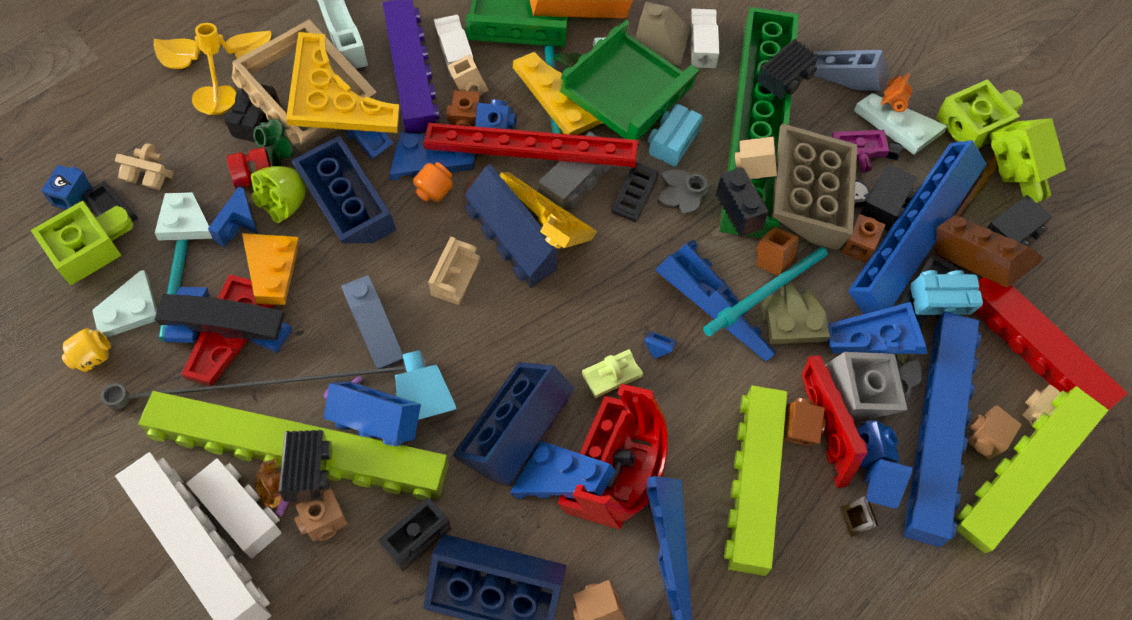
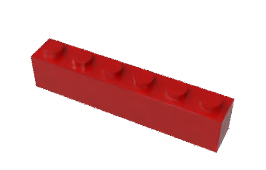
(1044, 344)

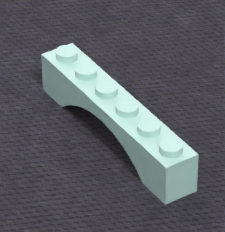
(343, 32)

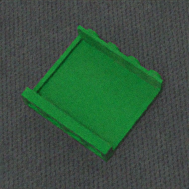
(513, 23)
(626, 83)

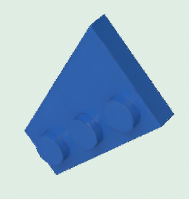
(412, 157)
(881, 331)
(559, 471)

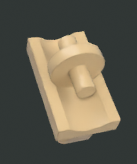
(132, 167)

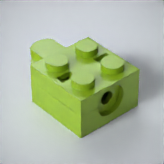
(978, 112)
(1028, 155)
(80, 242)

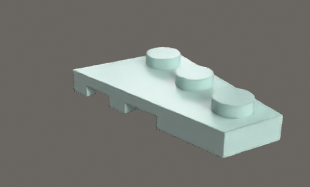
(905, 127)

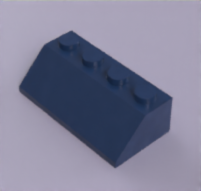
(344, 193)
(510, 227)
(514, 421)
(491, 582)

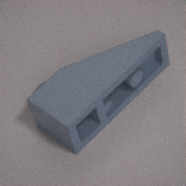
(853, 69)
(372, 322)

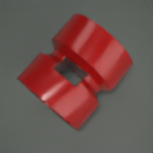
(240, 168)

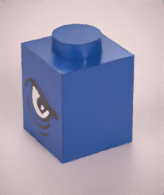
(66, 187)

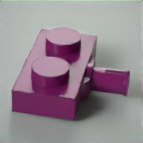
(869, 145)

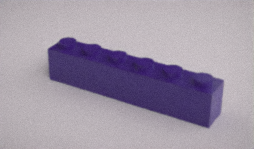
(409, 65)

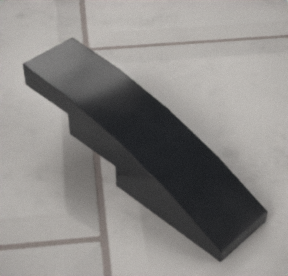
(220, 316)

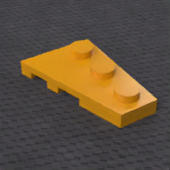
(270, 266)

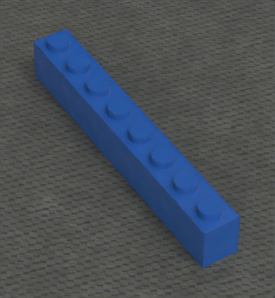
(916, 228)
(942, 431)

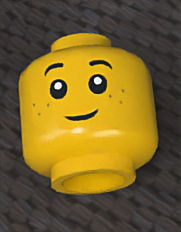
(86, 350)

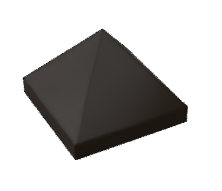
(859, 516)

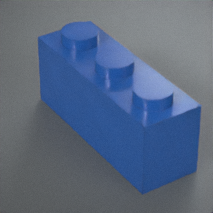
(372, 412)

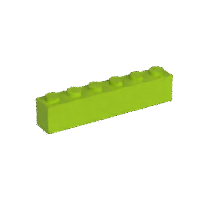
(1030, 469)
(757, 482)

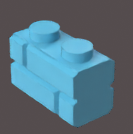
(675, 134)
(946, 293)

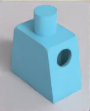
(423, 386)

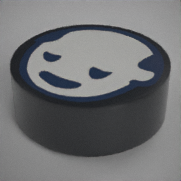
(862, 193)

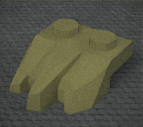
(795, 317)

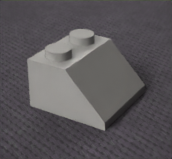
(868, 384)

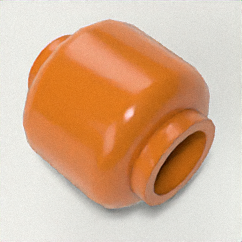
(433, 182)

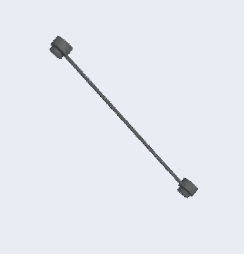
(117, 397)

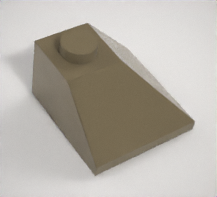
(663, 32)

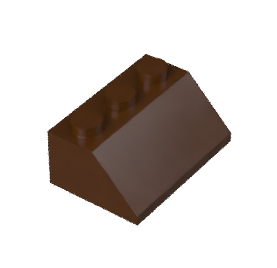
(984, 251)

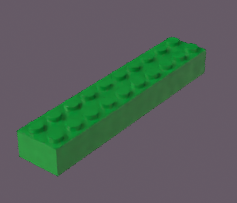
(756, 109)

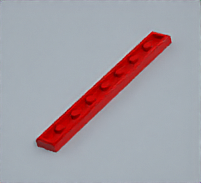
(531, 144)

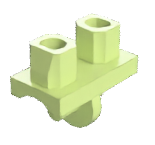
(612, 373)

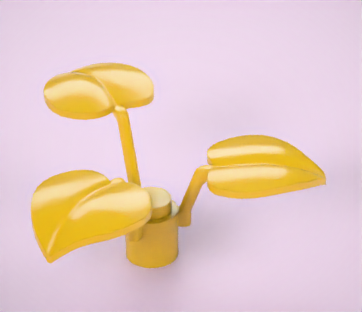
(180, 53)

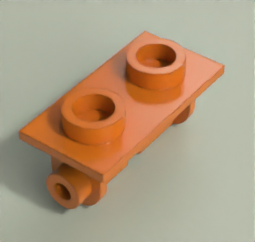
(898, 93)

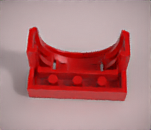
(614, 426)

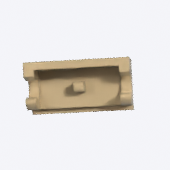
(454, 271)

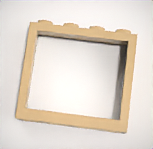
(278, 48)

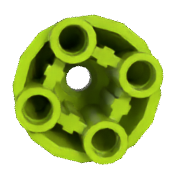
(278, 191)

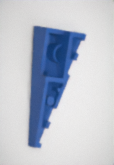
(711, 293)
(667, 509)

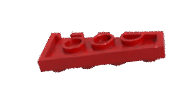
(213, 351)
(844, 442)

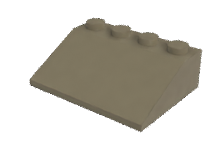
(815, 186)

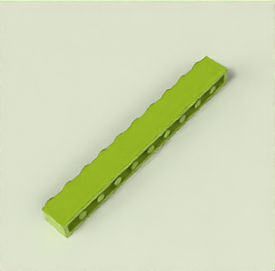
(262, 438)

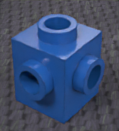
(488, 114)
(880, 443)

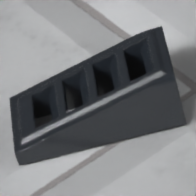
(641, 176)

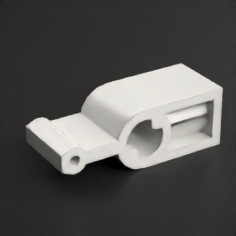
(704, 38)
(452, 39)

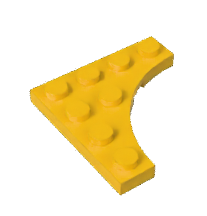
(546, 86)
(325, 100)
(558, 224)

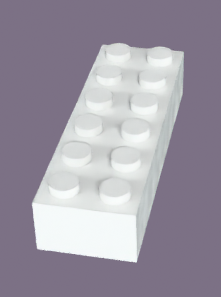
(192, 541)

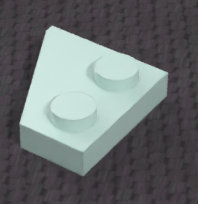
(181, 218)
(127, 307)

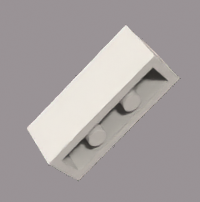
(235, 507)

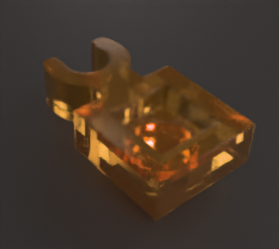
(267, 484)

